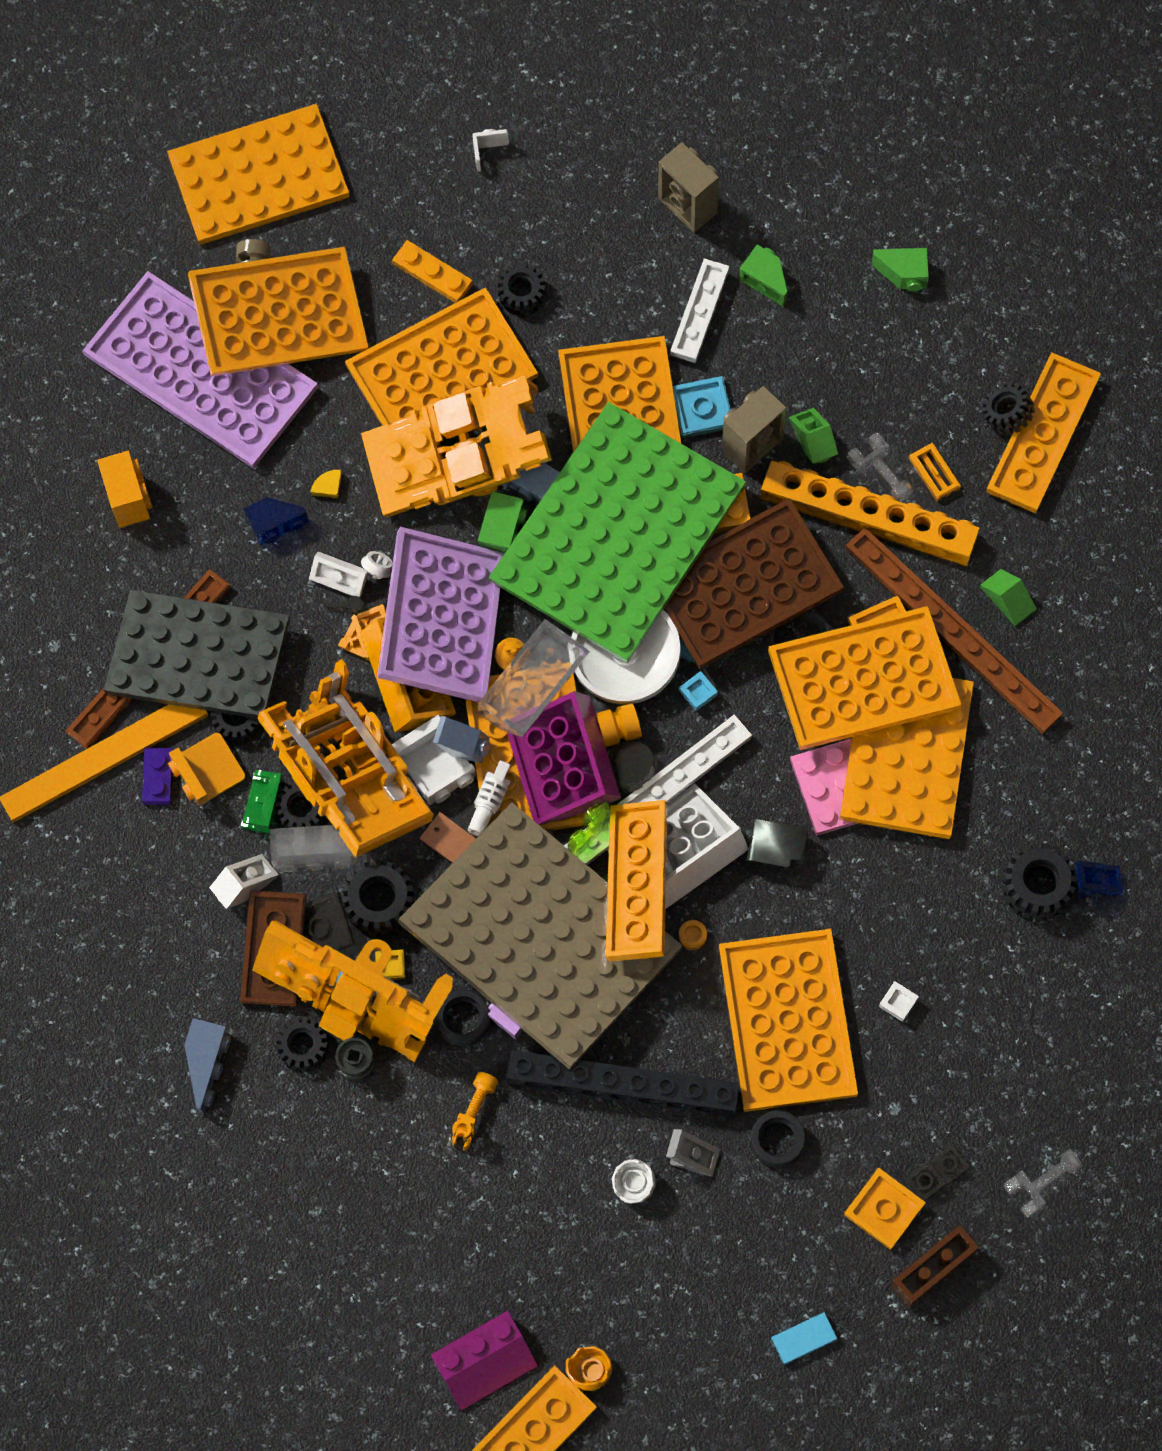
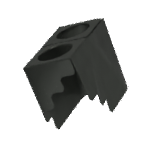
(775, 846)

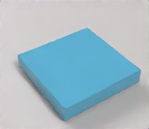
(701, 406)

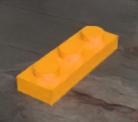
(432, 272)

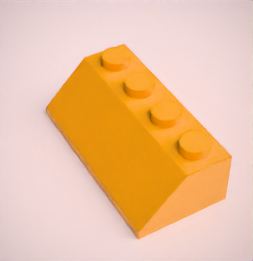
(405, 704)

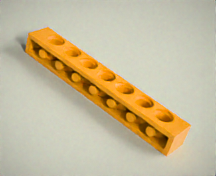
(853, 516)

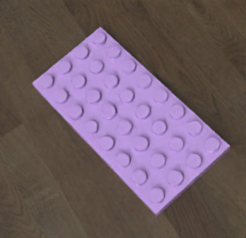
(160, 352)

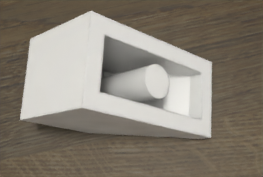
(239, 879)

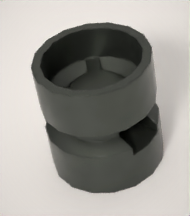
(355, 1060)

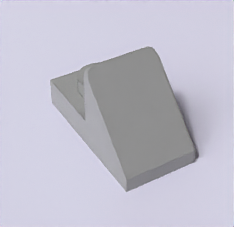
(692, 1153)

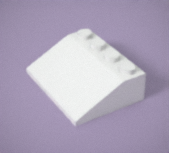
(698, 842)

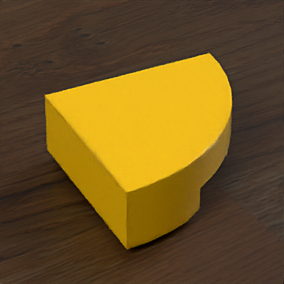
(327, 484)

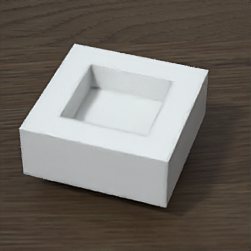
(898, 1001)

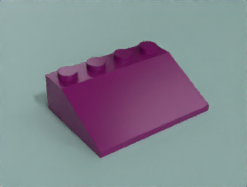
(564, 761)

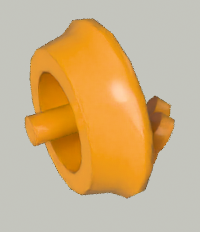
(507, 650)

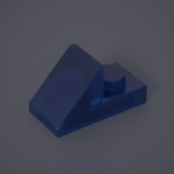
(1097, 879)

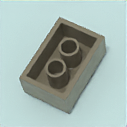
(688, 186)
(753, 429)

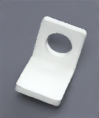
(487, 139)

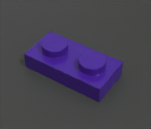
(157, 777)

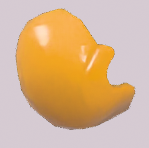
(589, 1368)

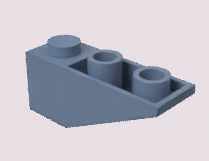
(204, 1051)

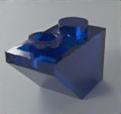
(273, 518)

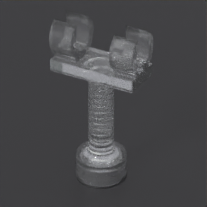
(900, 490)
(1068, 1163)

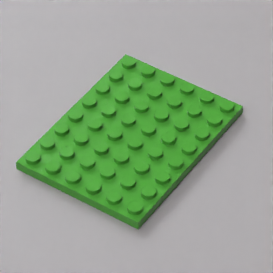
(617, 531)

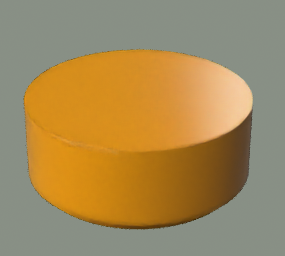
(692, 934)

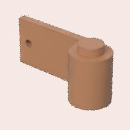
(449, 839)

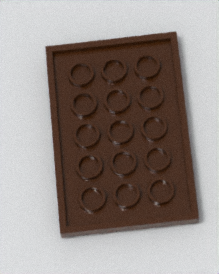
(750, 584)

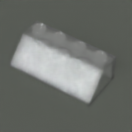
(532, 679)

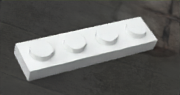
(699, 310)

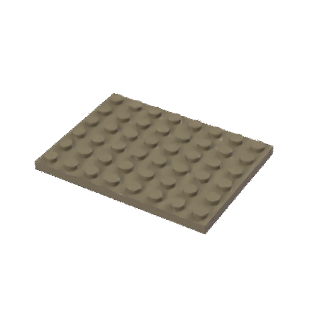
(531, 935)

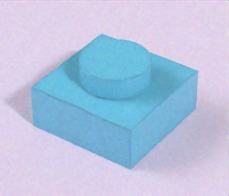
(698, 691)

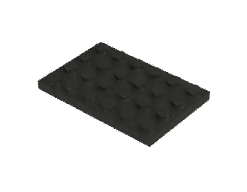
(197, 654)

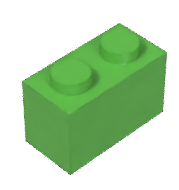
(502, 522)

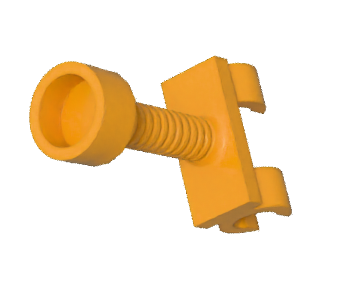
(466, 1123)

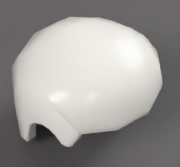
(633, 1181)

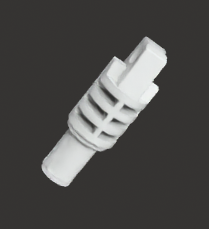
(489, 798)

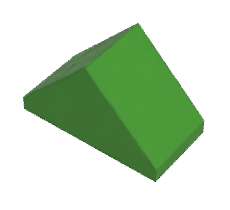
(1009, 596)

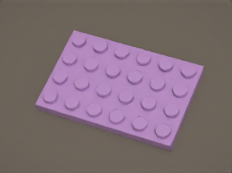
(440, 615)

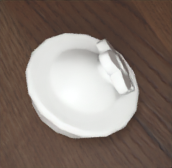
(377, 564)

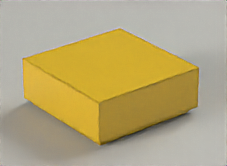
(396, 966)

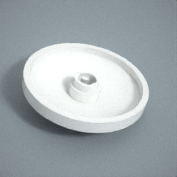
(645, 673)

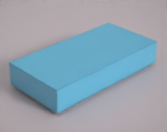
(804, 1338)

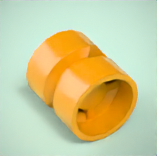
(619, 724)

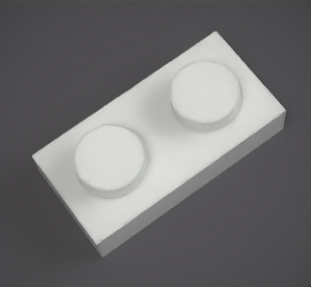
(338, 574)

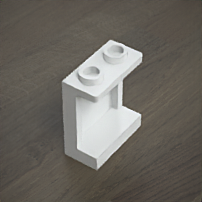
(430, 766)

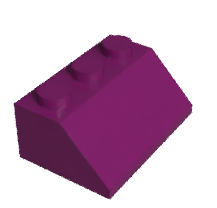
(484, 1360)

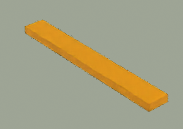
(98, 759)

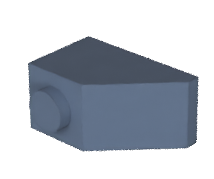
(461, 740)

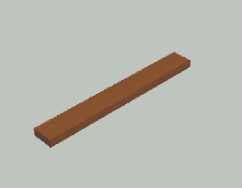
(106, 707)

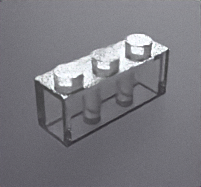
(309, 848)

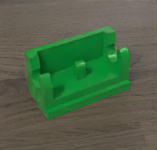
(262, 800)

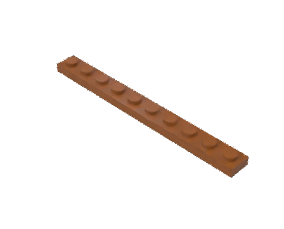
(955, 631)

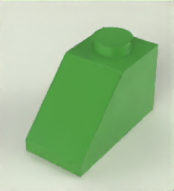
(903, 267)
(764, 274)
(814, 435)

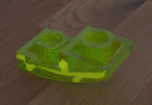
(593, 822)

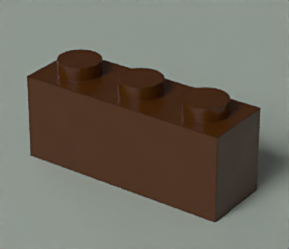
(934, 1266)

